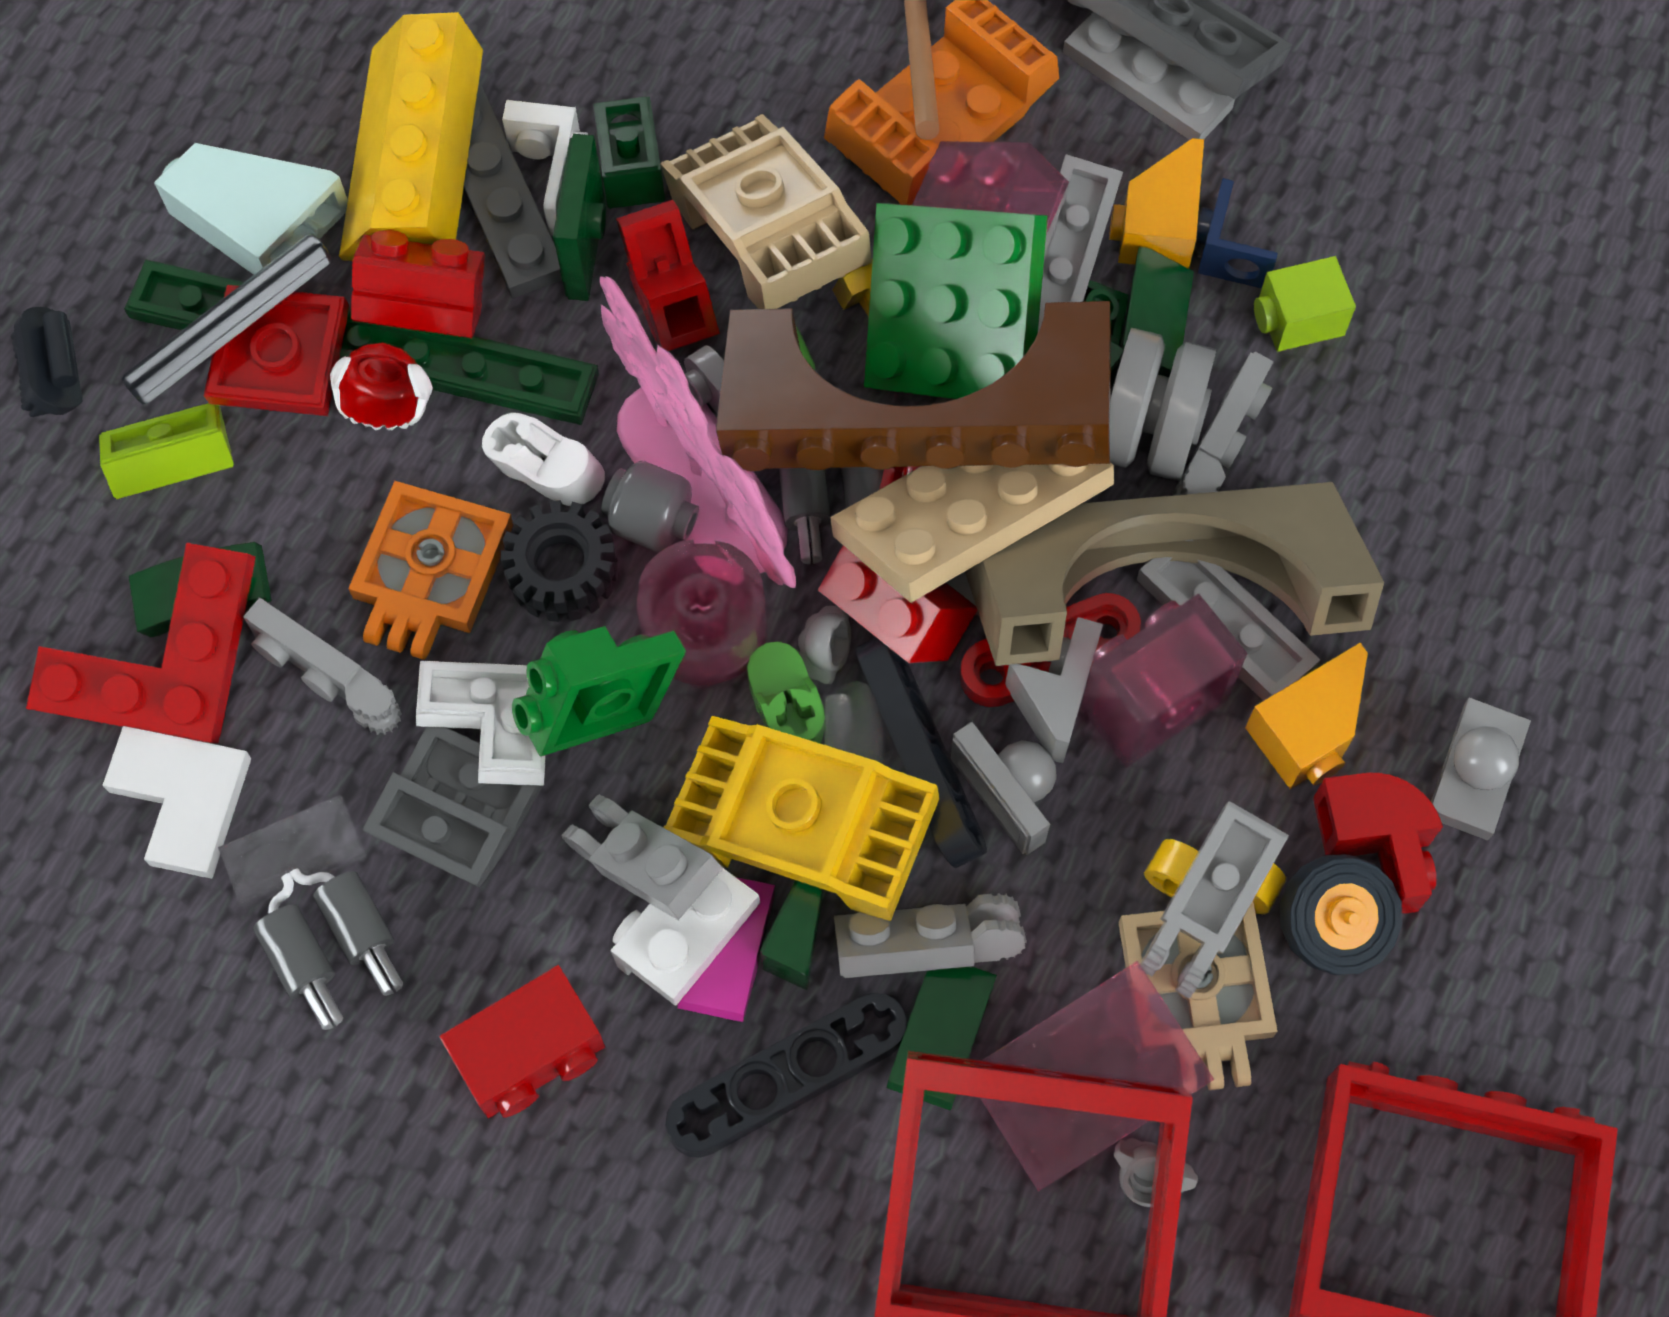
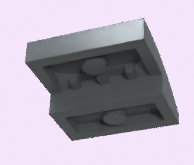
(443, 811)

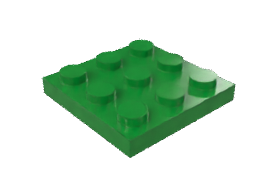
(951, 297)

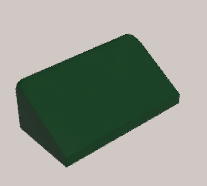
(1159, 302)

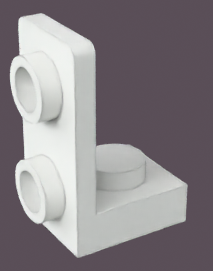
(542, 132)

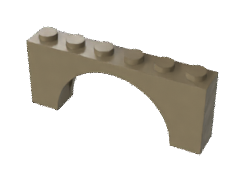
(1280, 537)

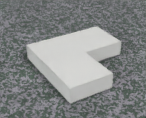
(482, 699)
(196, 790)

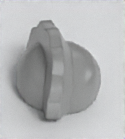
(825, 643)
(1138, 1167)

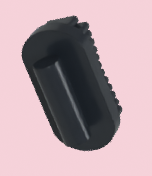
(46, 362)

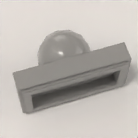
(1479, 768)
(1008, 783)

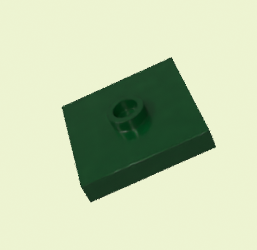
(579, 217)

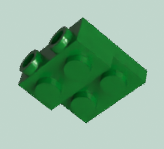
(594, 688)

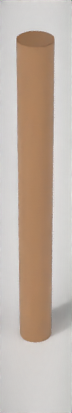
(921, 69)

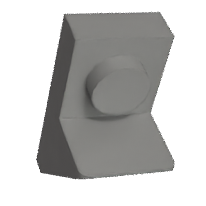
(1054, 697)

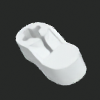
(517, 448)

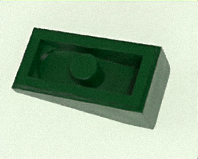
(629, 153)
(792, 938)

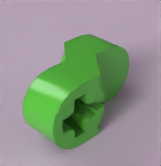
(777, 670)

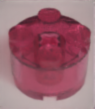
(730, 603)

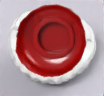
(380, 387)

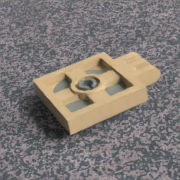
(1230, 1001)

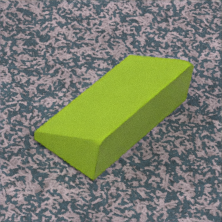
(165, 450)

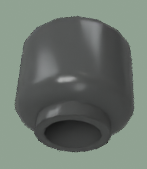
(649, 506)

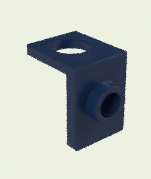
(1219, 251)

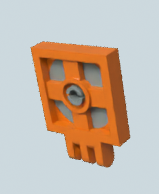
(427, 566)

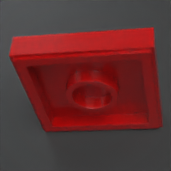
(282, 357)

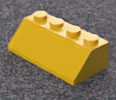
(414, 131)

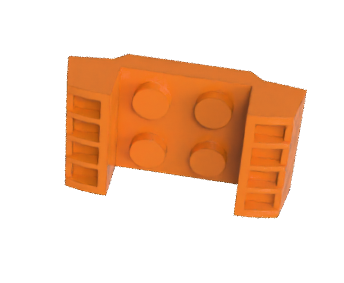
(984, 84)

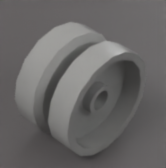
(1157, 404)

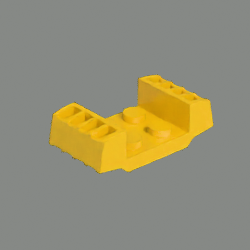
(805, 813)

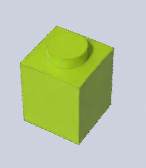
(1304, 304)

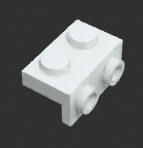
(675, 952)

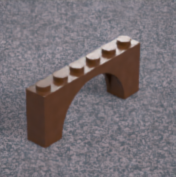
(1038, 413)

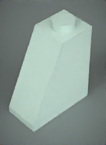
(250, 202)

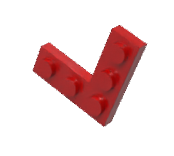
(197, 668)

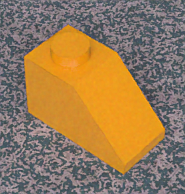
(1162, 207)
(1312, 720)

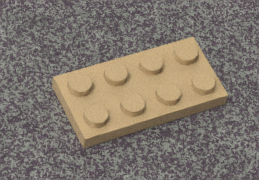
(956, 517)

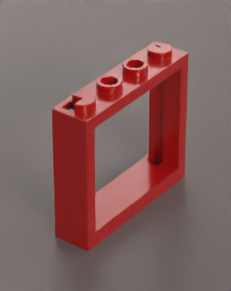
(1044, 1088)
(1494, 1115)

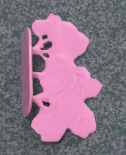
(674, 432)

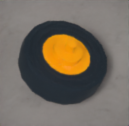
(1341, 914)

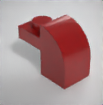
(665, 276)
(1382, 817)

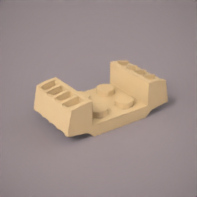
(770, 211)

